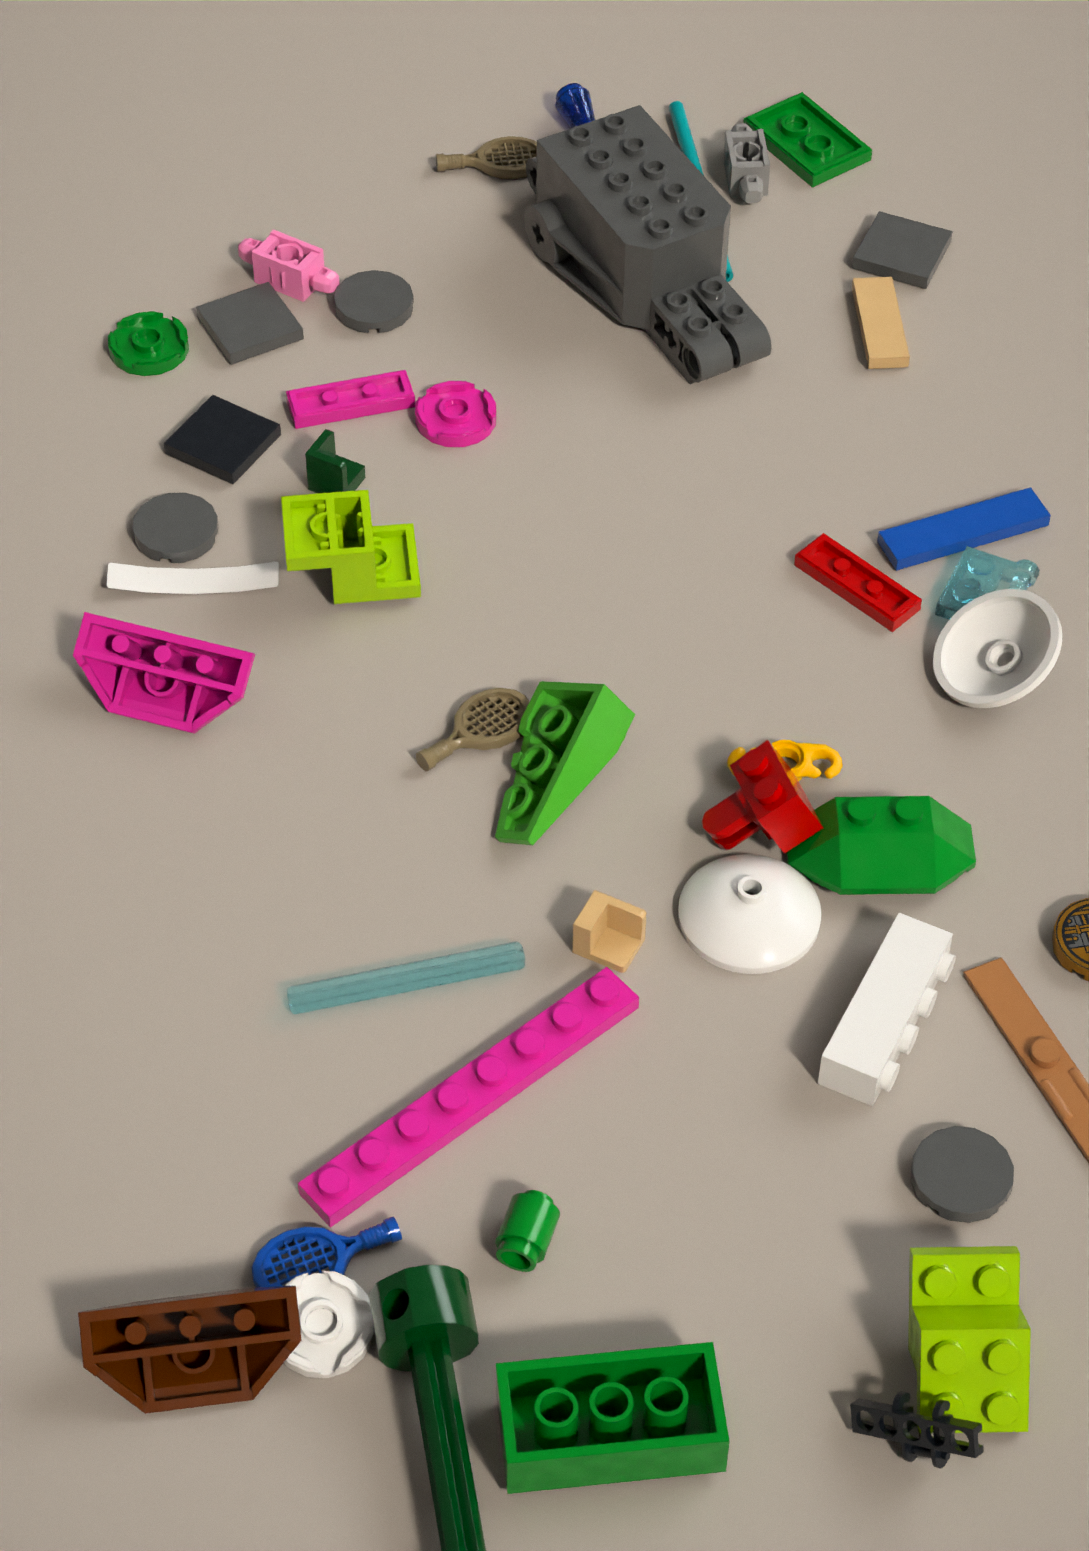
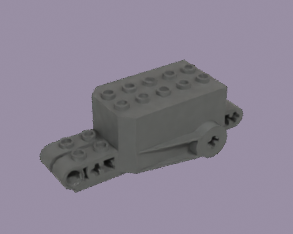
(643, 240)

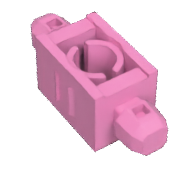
(288, 265)

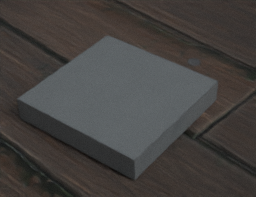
(902, 249)
(250, 323)

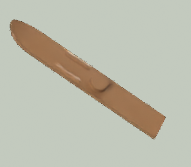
(1034, 1046)

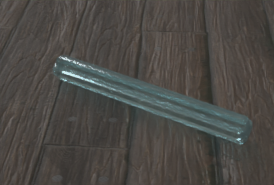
(405, 977)

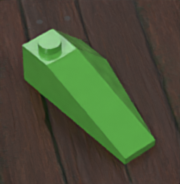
(565, 744)

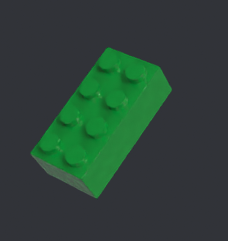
(611, 1417)

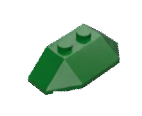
(885, 846)

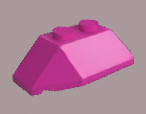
(160, 673)

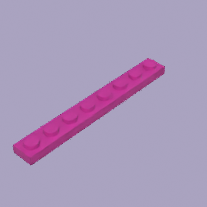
(467, 1097)

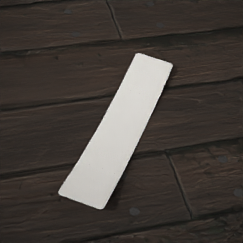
(192, 580)

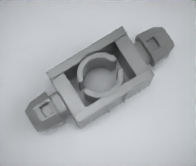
(746, 163)

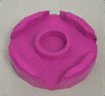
(455, 414)

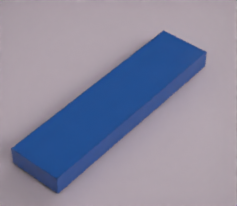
(963, 527)

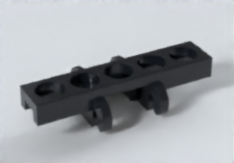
(907, 1425)

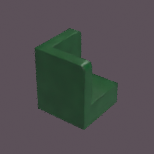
(329, 471)

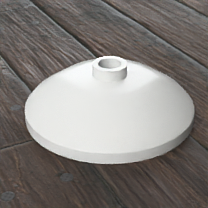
(997, 648)
(744, 929)

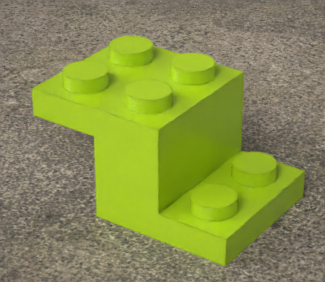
(338, 534)
(970, 1335)

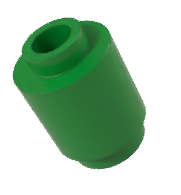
(526, 1230)

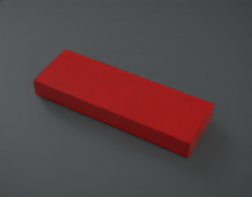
(858, 582)

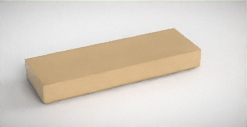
(880, 323)

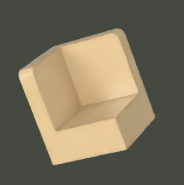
(609, 931)

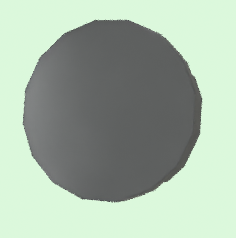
(373, 301)
(175, 527)
(962, 1174)

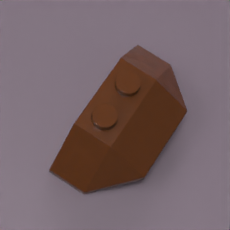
(191, 1346)

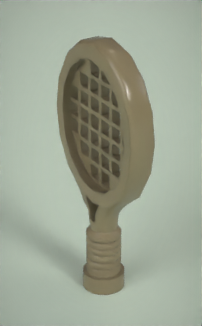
(481, 158)
(463, 738)

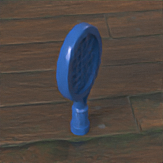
(366, 1239)

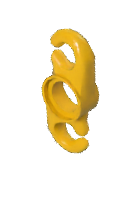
(803, 755)

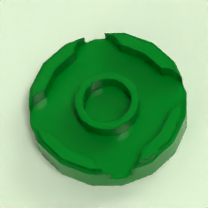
(148, 344)

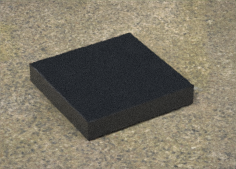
(222, 439)

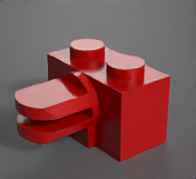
(766, 801)

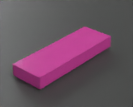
(350, 399)

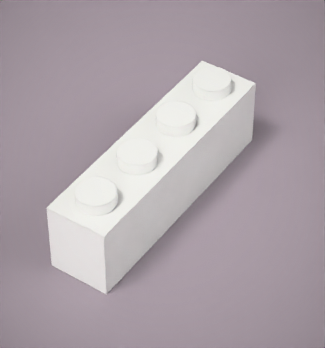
(885, 1010)

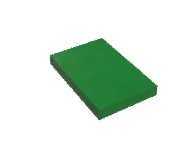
(809, 139)

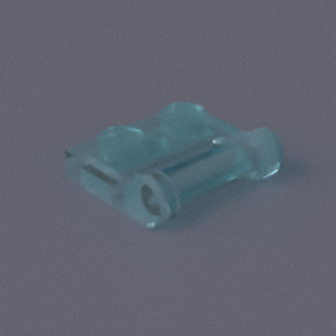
(981, 574)

